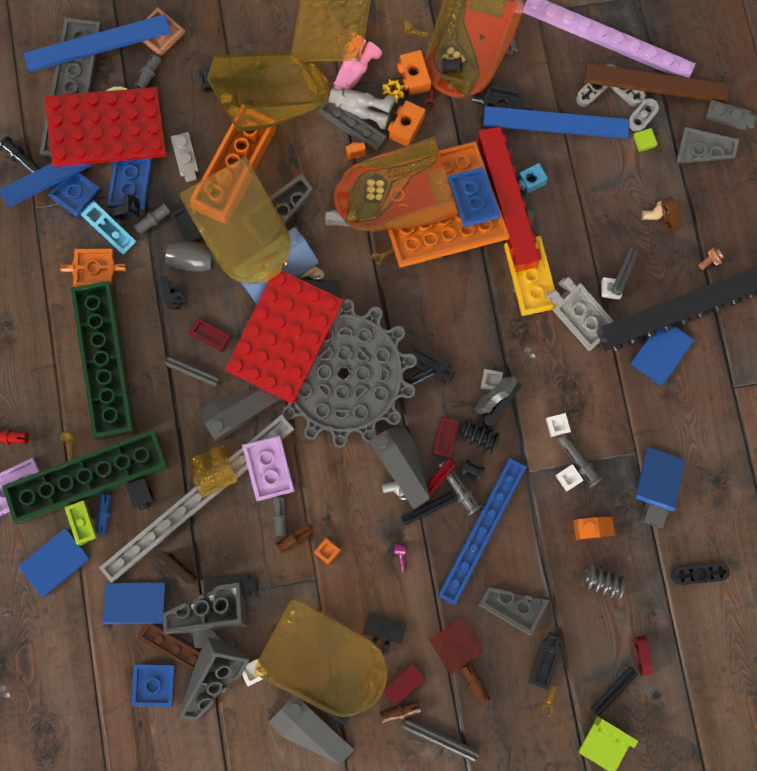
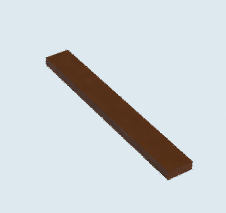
(656, 83)

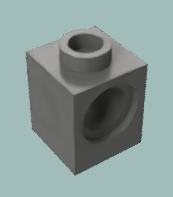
(654, 515)

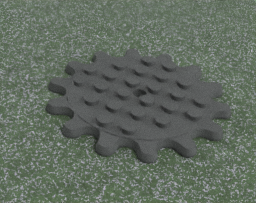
(372, 381)

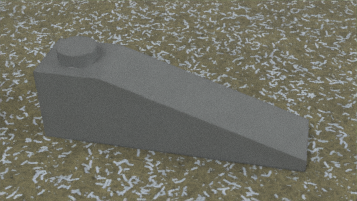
(233, 411)
(400, 458)
(216, 610)

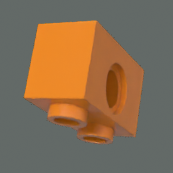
(414, 63)
(405, 133)

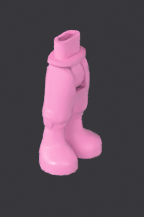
(352, 71)

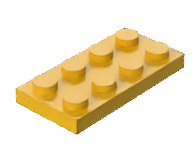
(532, 284)

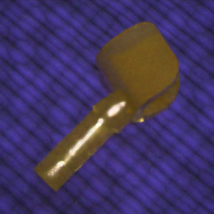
(408, 29)
(382, 256)
(69, 438)
(549, 701)

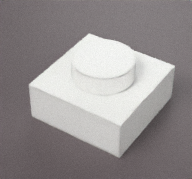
(606, 287)
(558, 425)
(569, 477)
(248, 674)

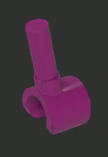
(400, 550)

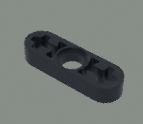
(713, 567)

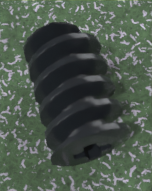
(479, 435)

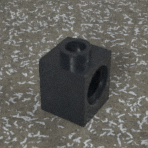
(140, 494)

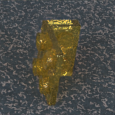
(212, 471)

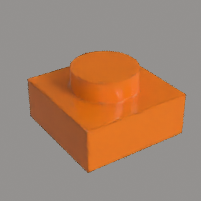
(355, 150)

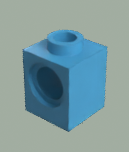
(535, 172)

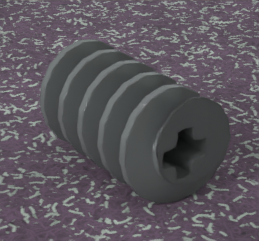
(604, 580)

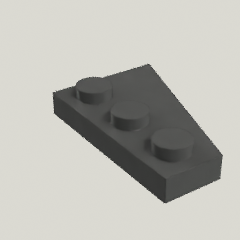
(705, 146)
(515, 609)

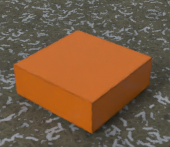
(327, 551)

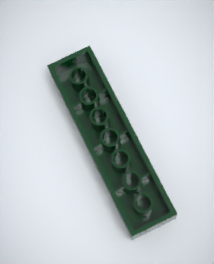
(103, 361)
(85, 477)

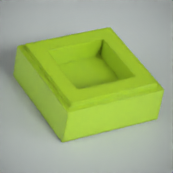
(645, 140)

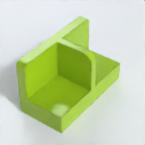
(81, 523)

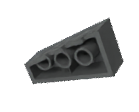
(291, 198)

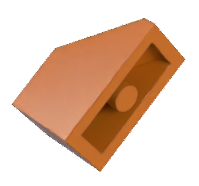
(594, 528)

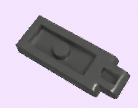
(730, 115)

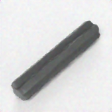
(625, 271)
(192, 370)

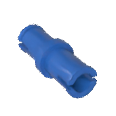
(103, 514)

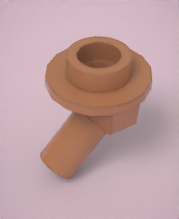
(715, 256)

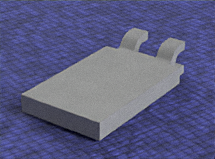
(579, 312)

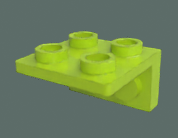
(606, 744)

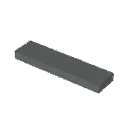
(352, 125)

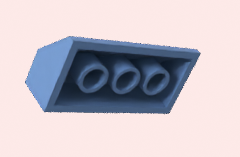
(299, 261)

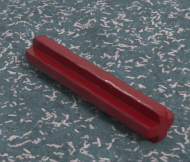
(440, 476)

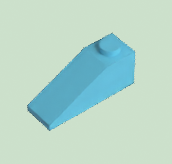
(107, 227)

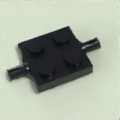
(500, 97)

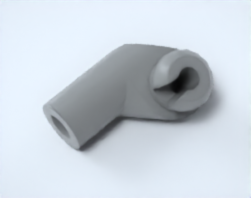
(392, 486)

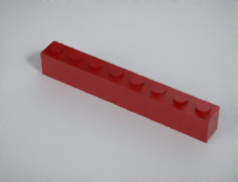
(507, 193)

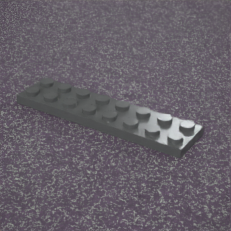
(74, 75)

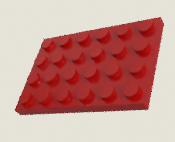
(104, 126)
(284, 336)

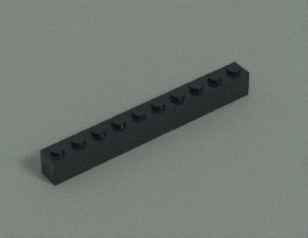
(678, 310)

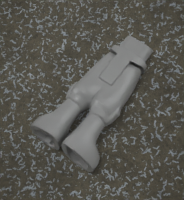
(359, 103)

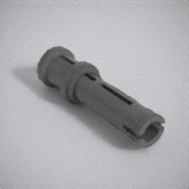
(585, 468)
(465, 495)

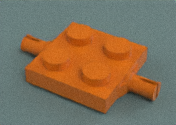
(92, 266)

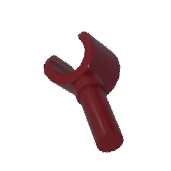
(431, 99)

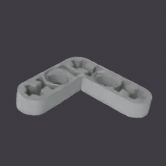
(595, 93)

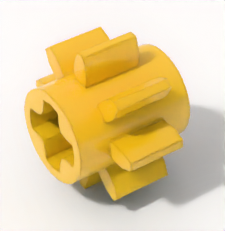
(393, 85)

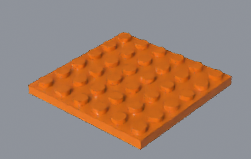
(448, 235)

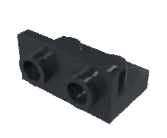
(173, 299)

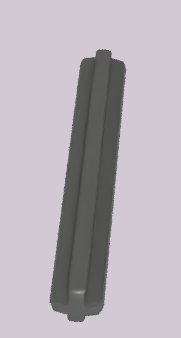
(441, 739)

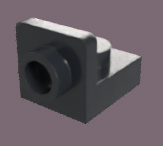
(128, 210)

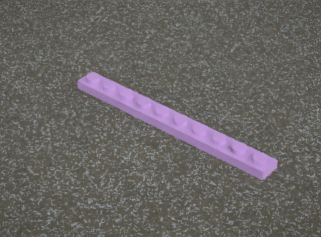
(609, 38)

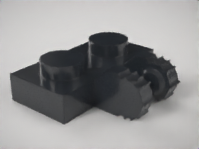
(384, 629)

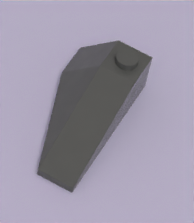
(214, 670)
(305, 727)

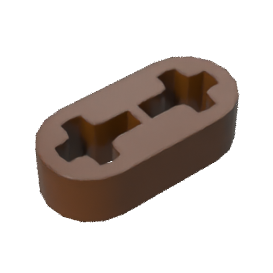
(671, 214)

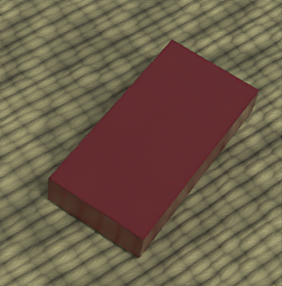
(210, 335)
(446, 437)
(404, 684)

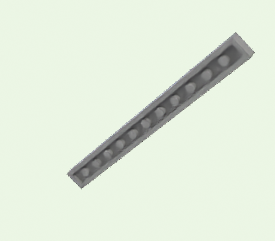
(180, 512)

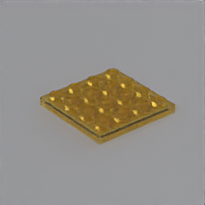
(330, 30)

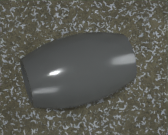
(189, 256)

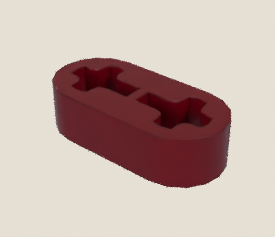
(643, 655)

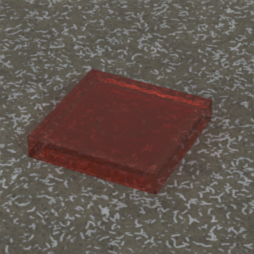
(456, 645)

